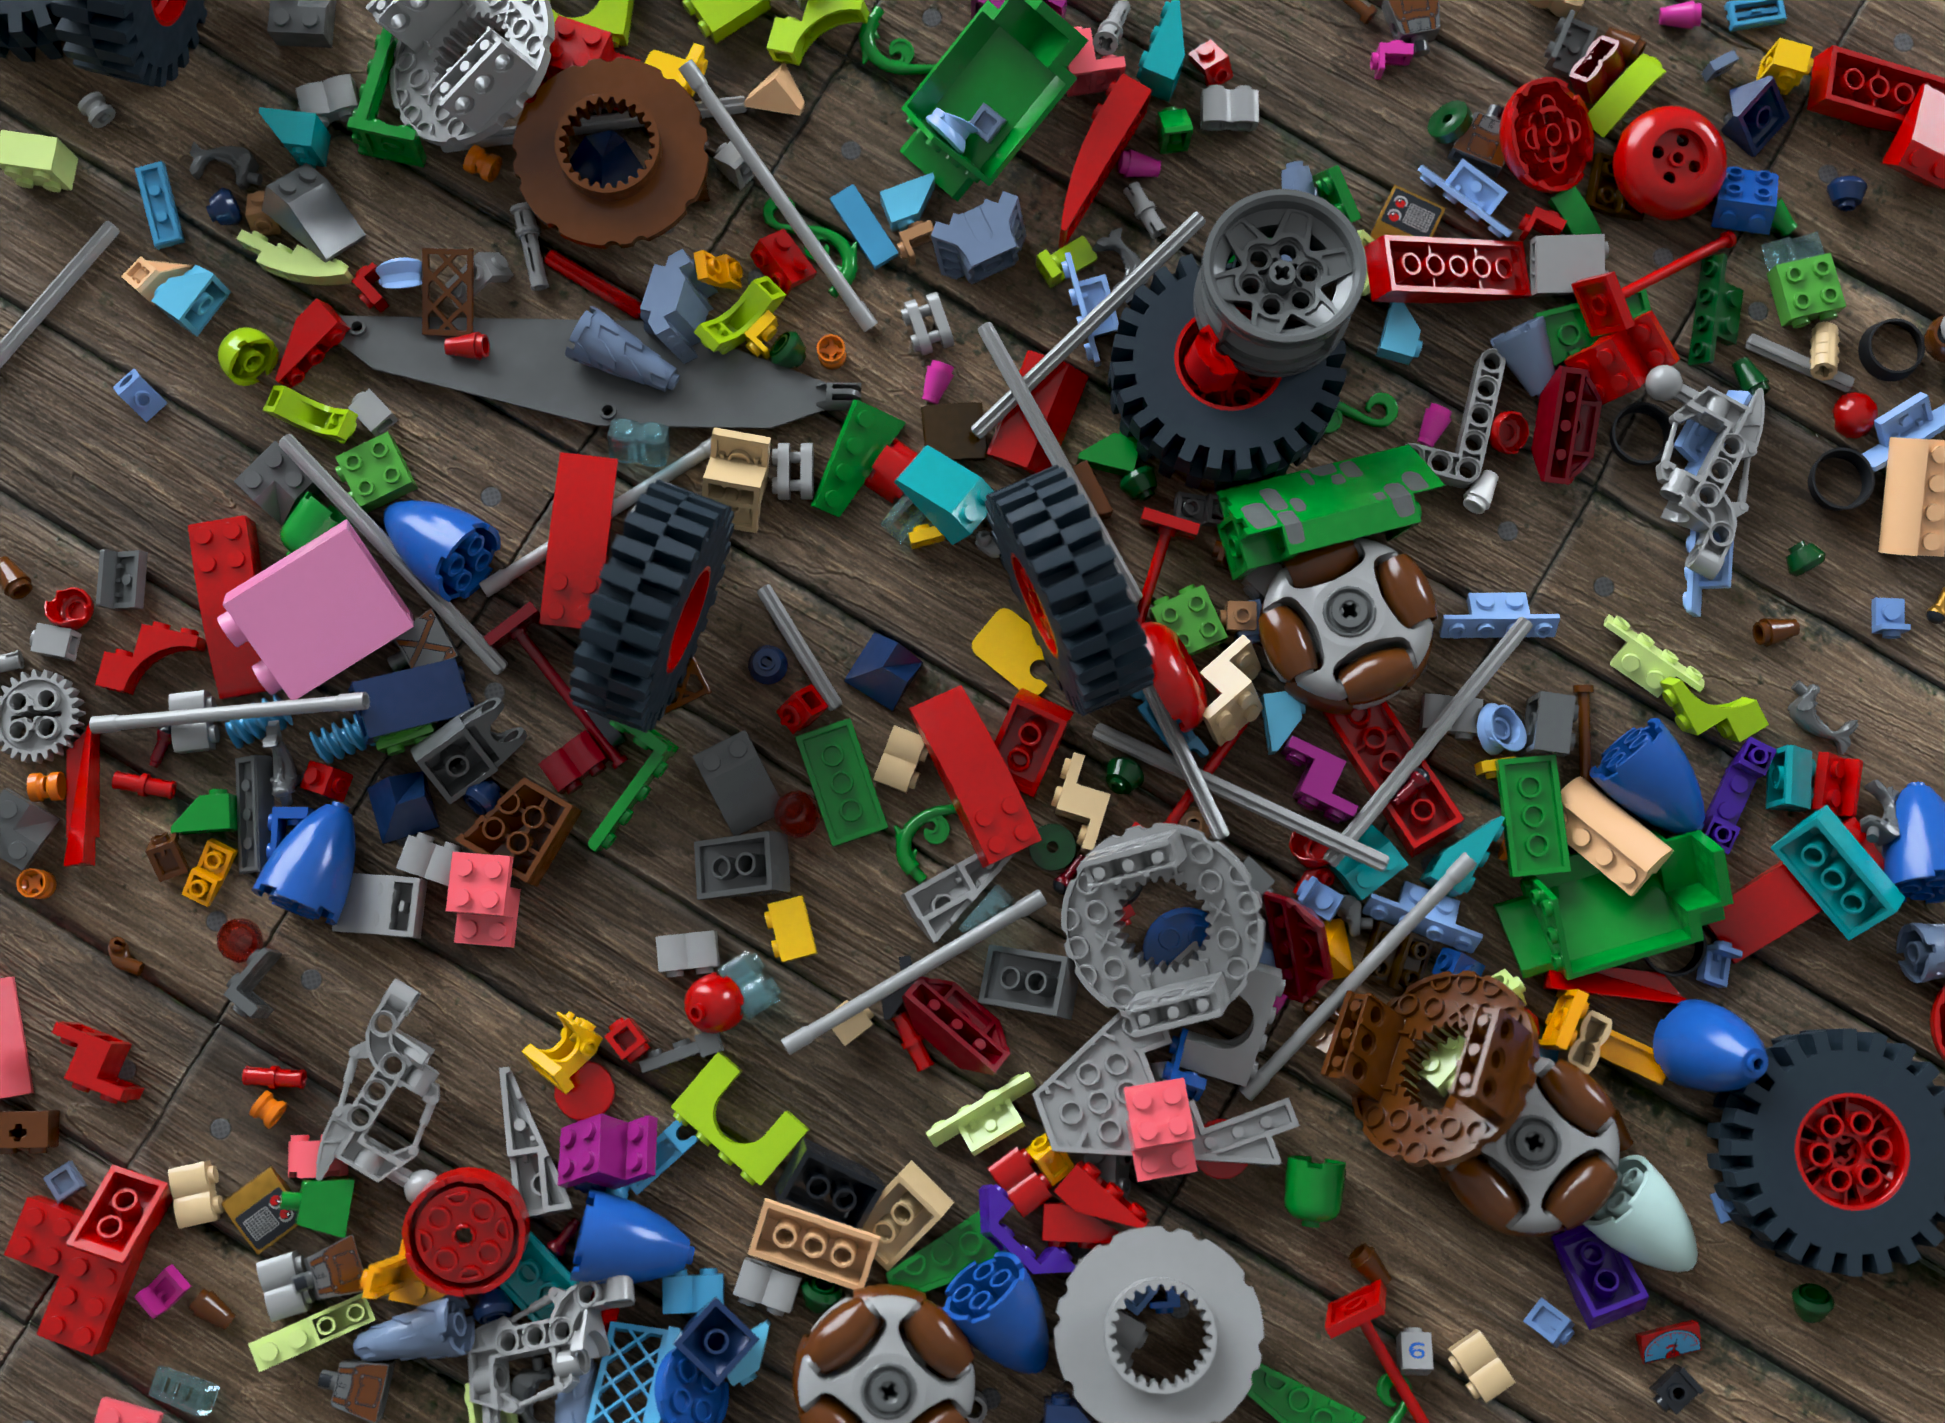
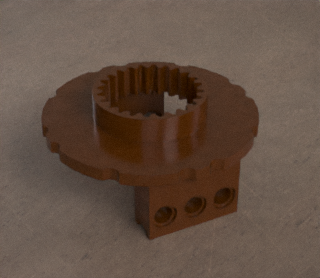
(630, 211)
(1382, 1049)

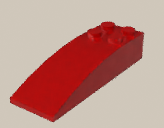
(1865, 88)
(1101, 149)
(1445, 270)
(577, 537)
(223, 558)
(1375, 747)
(975, 776)
(1774, 904)

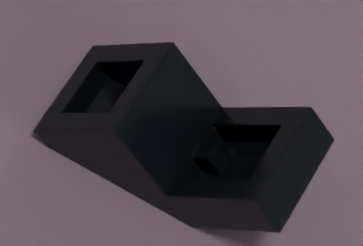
(892, 1002)

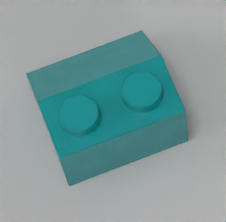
(300, 133)
(1790, 779)
(1361, 879)

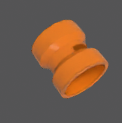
(482, 163)
(830, 346)
(46, 786)
(30, 880)

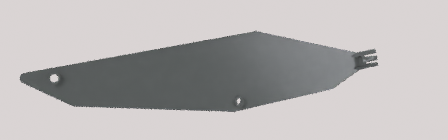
(532, 372)

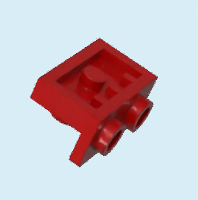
(1837, 784)

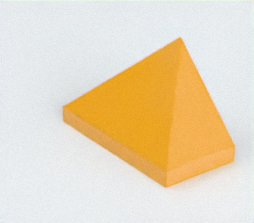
(1339, 948)

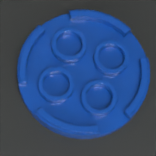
(1174, 933)
(686, 1393)

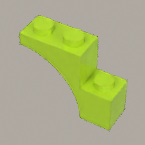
(792, 37)
(1733, 719)

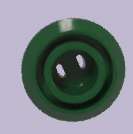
(788, 350)
(1140, 483)
(1803, 558)
(1124, 775)
(820, 1294)
(1812, 1302)

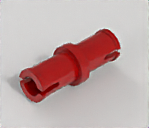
(144, 784)
(912, 1041)
(274, 1077)

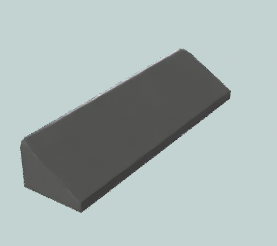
(253, 809)

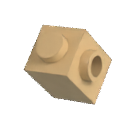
(853, 1027)

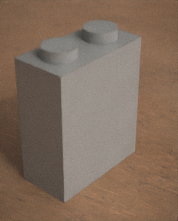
(1564, 259)

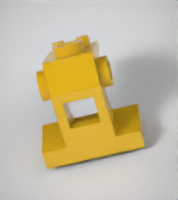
(568, 1055)

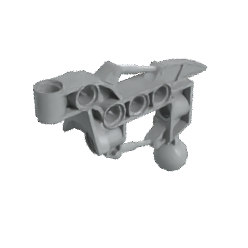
(1736, 427)
(346, 1137)
(570, 1355)

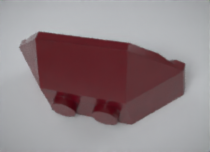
(1566, 425)
(1298, 946)
(956, 1025)

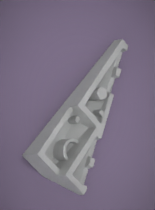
(945, 896)
(530, 1161)

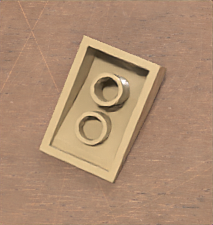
(905, 1213)

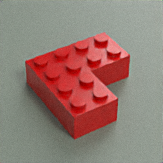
(89, 1287)

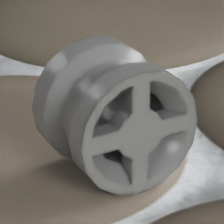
(96, 109)

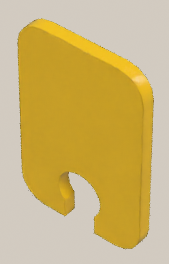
(1010, 649)

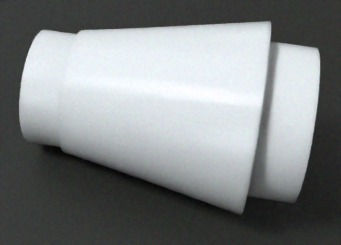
(1480, 494)

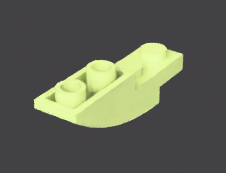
(294, 265)
(311, 1332)

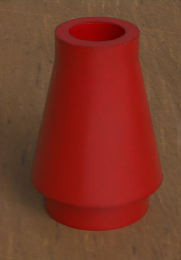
(468, 346)

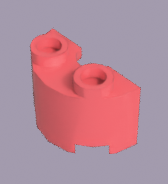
(303, 1159)

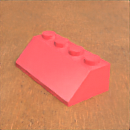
(14, 1061)

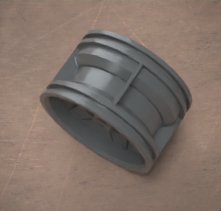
(1320, 246)

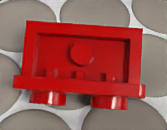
(782, 261)

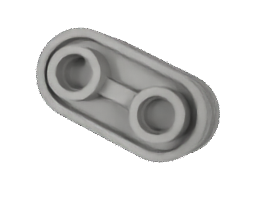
(914, 315)
(782, 483)

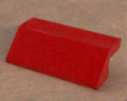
(1057, 398)

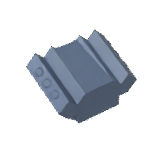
(980, 239)
(676, 304)

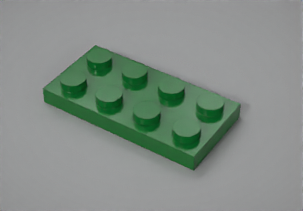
(841, 782)
(1532, 816)

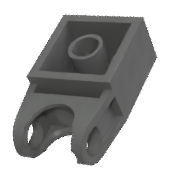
(472, 743)

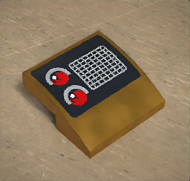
(1407, 215)
(257, 1212)

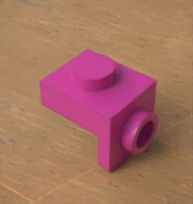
(1391, 53)
(163, 1292)

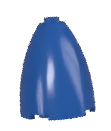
(438, 542)
(1652, 779)
(1918, 854)
(313, 865)
(1708, 1048)
(627, 1241)
(1001, 1312)

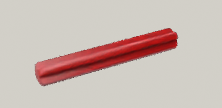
(593, 283)

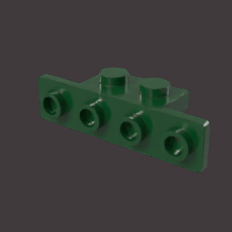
(1715, 311)

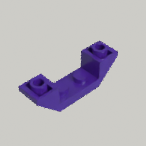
(1734, 790)
(993, 1207)

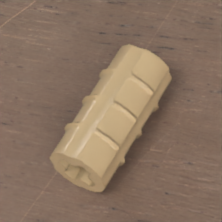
(1824, 351)

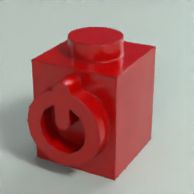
(796, 711)
(628, 1039)

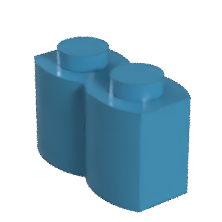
(691, 1291)

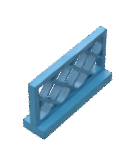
(650, 1412)

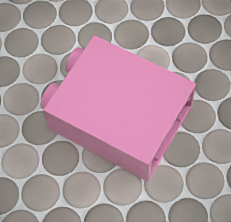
(315, 612)

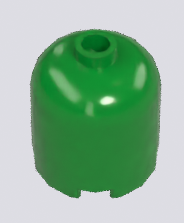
(308, 522)
(1313, 1189)

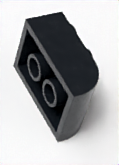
(828, 1185)

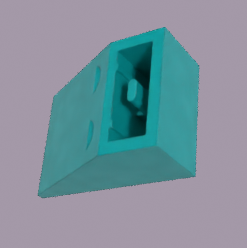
(1164, 60)
(1474, 845)

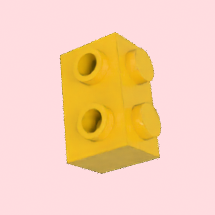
(1786, 63)
(791, 929)

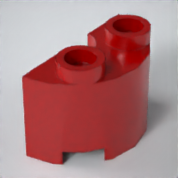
(1208, 367)
(887, 468)

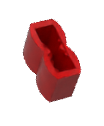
(1018, 1179)

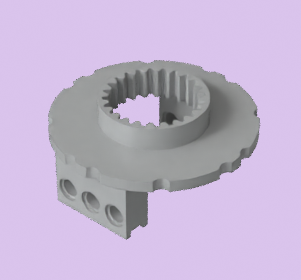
(486, 84)
(1118, 977)
(1148, 1259)

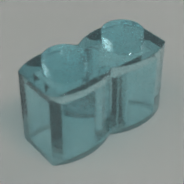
(639, 442)
(755, 988)

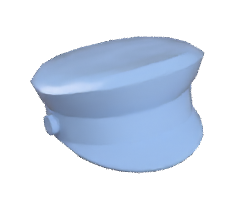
(951, 128)
(400, 273)
(1500, 729)

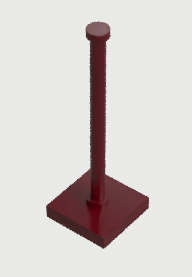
(516, 628)

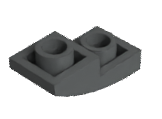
(1198, 508)

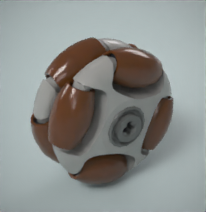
(1362, 630)
(1586, 1142)
(884, 1370)

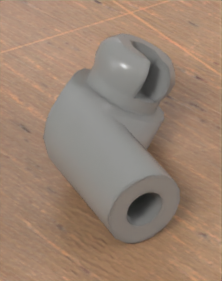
(986, 544)

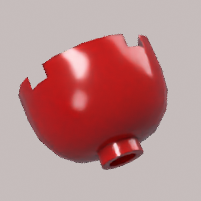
(714, 1003)

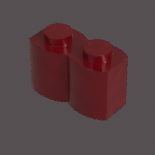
(1597, 69)
(574, 763)

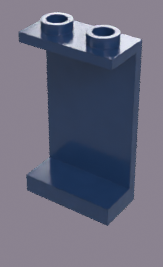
(411, 698)

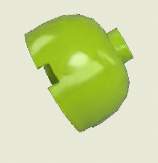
(246, 355)

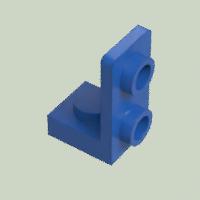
(277, 823)
(1194, 1084)

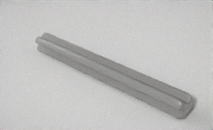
(799, 647)

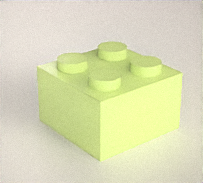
(37, 161)

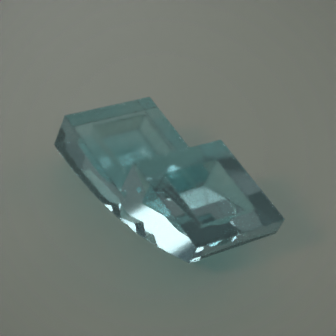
(1792, 249)

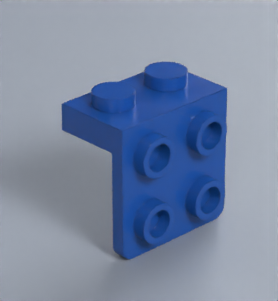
(1746, 201)

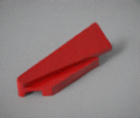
(82, 799)
(1618, 984)

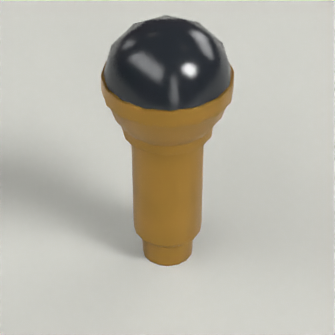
(1936, 613)

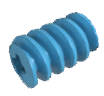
(246, 729)
(338, 741)

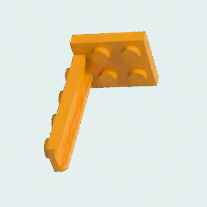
(1617, 1049)
(398, 1279)

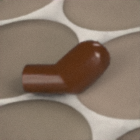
(121, 957)
(1313, 1003)

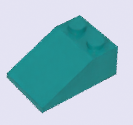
(945, 493)

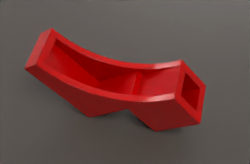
(124, 669)

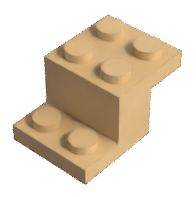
(738, 474)
(1232, 690)
(1080, 803)

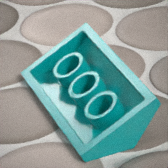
(534, 1277)

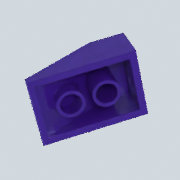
(1599, 1277)

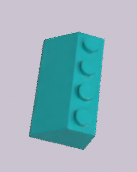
(1838, 873)

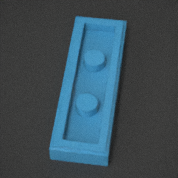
(159, 205)
(864, 226)

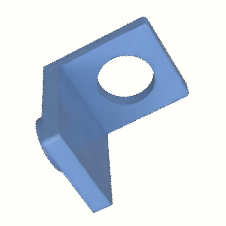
(139, 395)

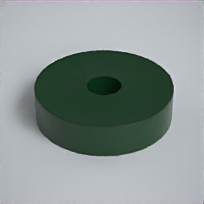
(1450, 122)
(1064, 854)

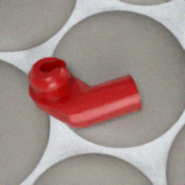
(1323, 874)

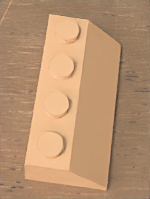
(813, 1245)

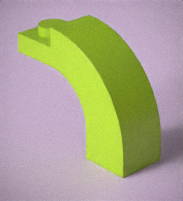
(1625, 93)
(728, 329)
(310, 415)

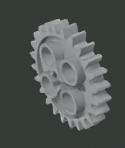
(36, 741)

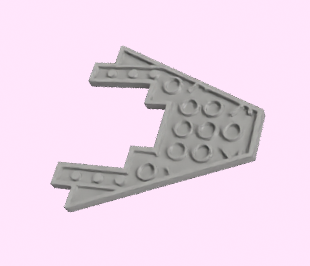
(1088, 1113)

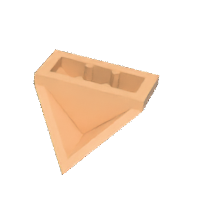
(777, 94)
(148, 275)

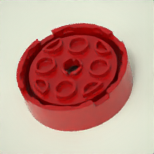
(466, 1200)

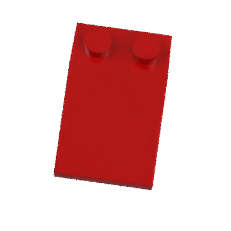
(1920, 141)
(1031, 738)
(121, 1215)

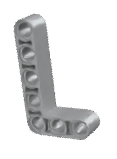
(1469, 428)

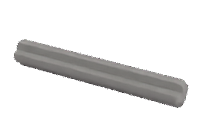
(1794, 361)

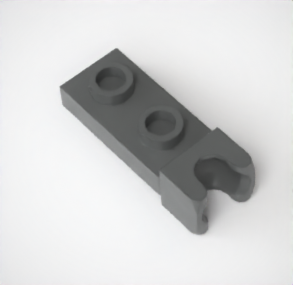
(705, 1045)

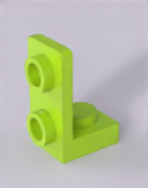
(1051, 267)

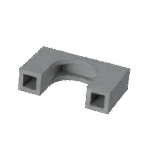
(1235, 1057)

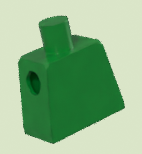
(321, 1204)

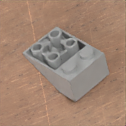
(384, 906)

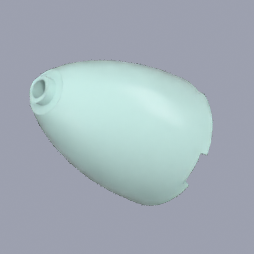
(1646, 1219)

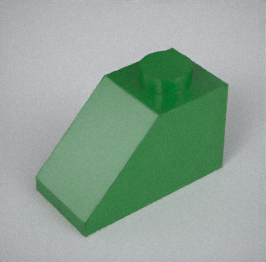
(1173, 130)
(1112, 454)
(209, 814)

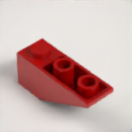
(312, 337)
(1093, 1196)
(1065, 1225)

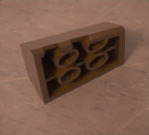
(524, 825)

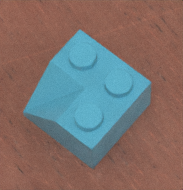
(191, 298)

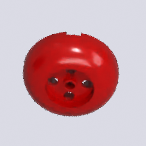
(1546, 135)
(1641, 174)
(1175, 676)

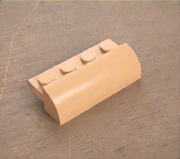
(1914, 498)
(1610, 837)

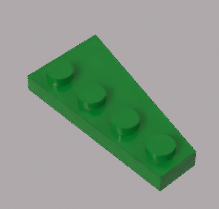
(1569, 330)
(856, 449)
(944, 1257)
(1295, 1402)

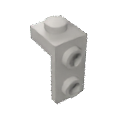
(487, 268)

